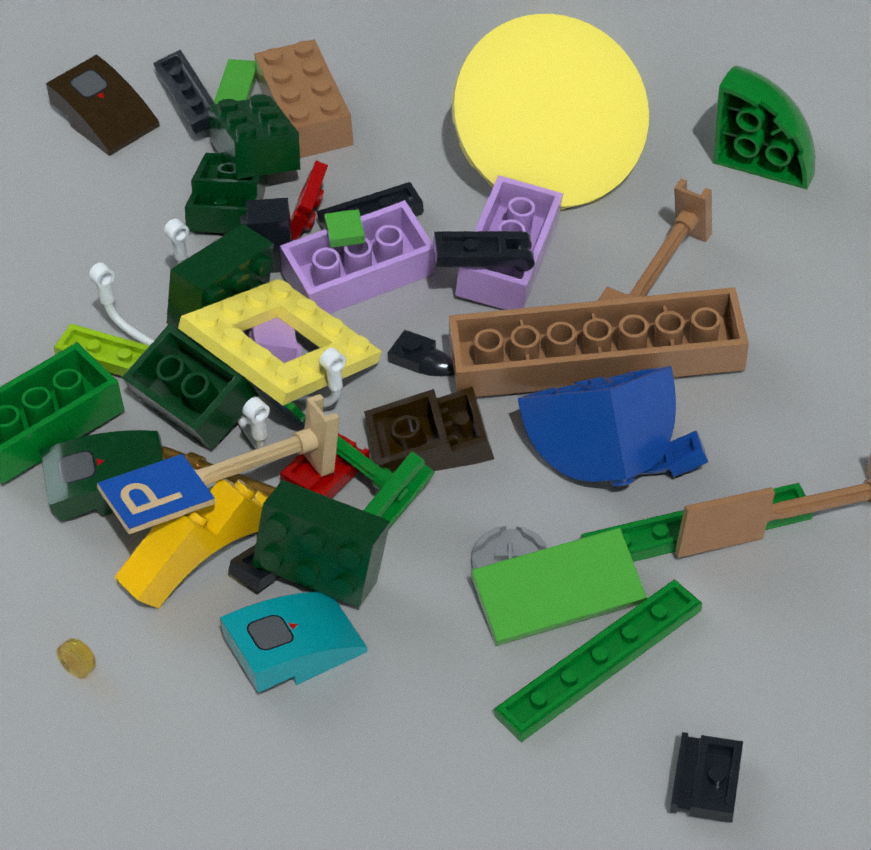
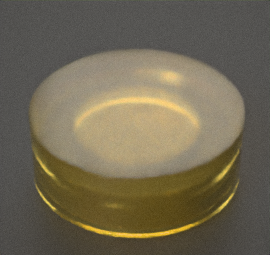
(76, 658)

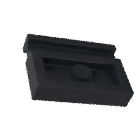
(707, 777)

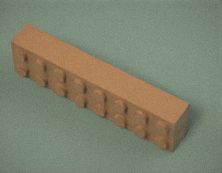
(595, 339)

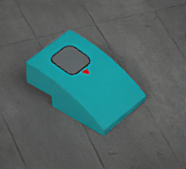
(291, 638)

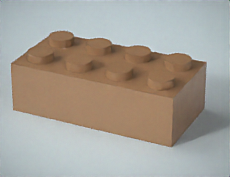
(307, 95)

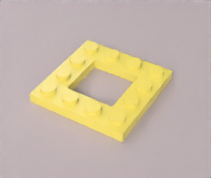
(221, 329)

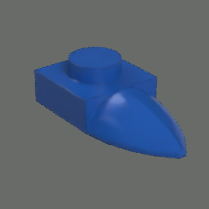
(681, 456)

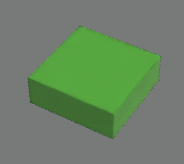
(344, 228)

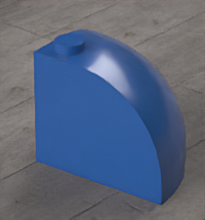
(602, 426)

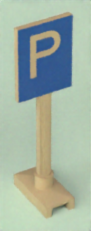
(175, 488)

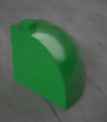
(762, 130)

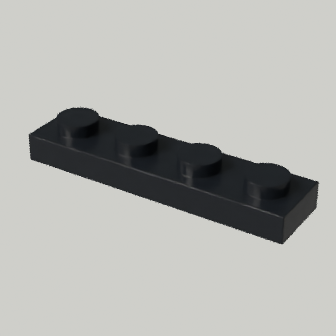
(185, 89)

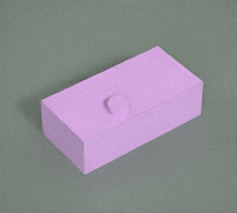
(512, 208)
(338, 277)

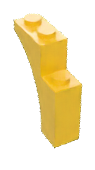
(184, 542)

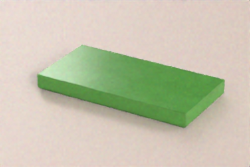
(558, 586)

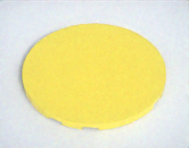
(551, 107)

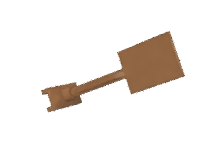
(692, 218)
(745, 515)

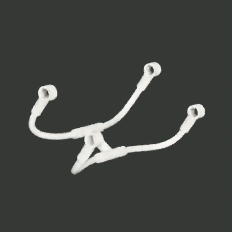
(254, 408)

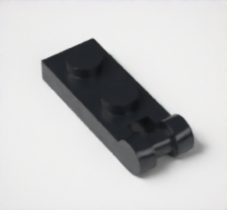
(483, 249)

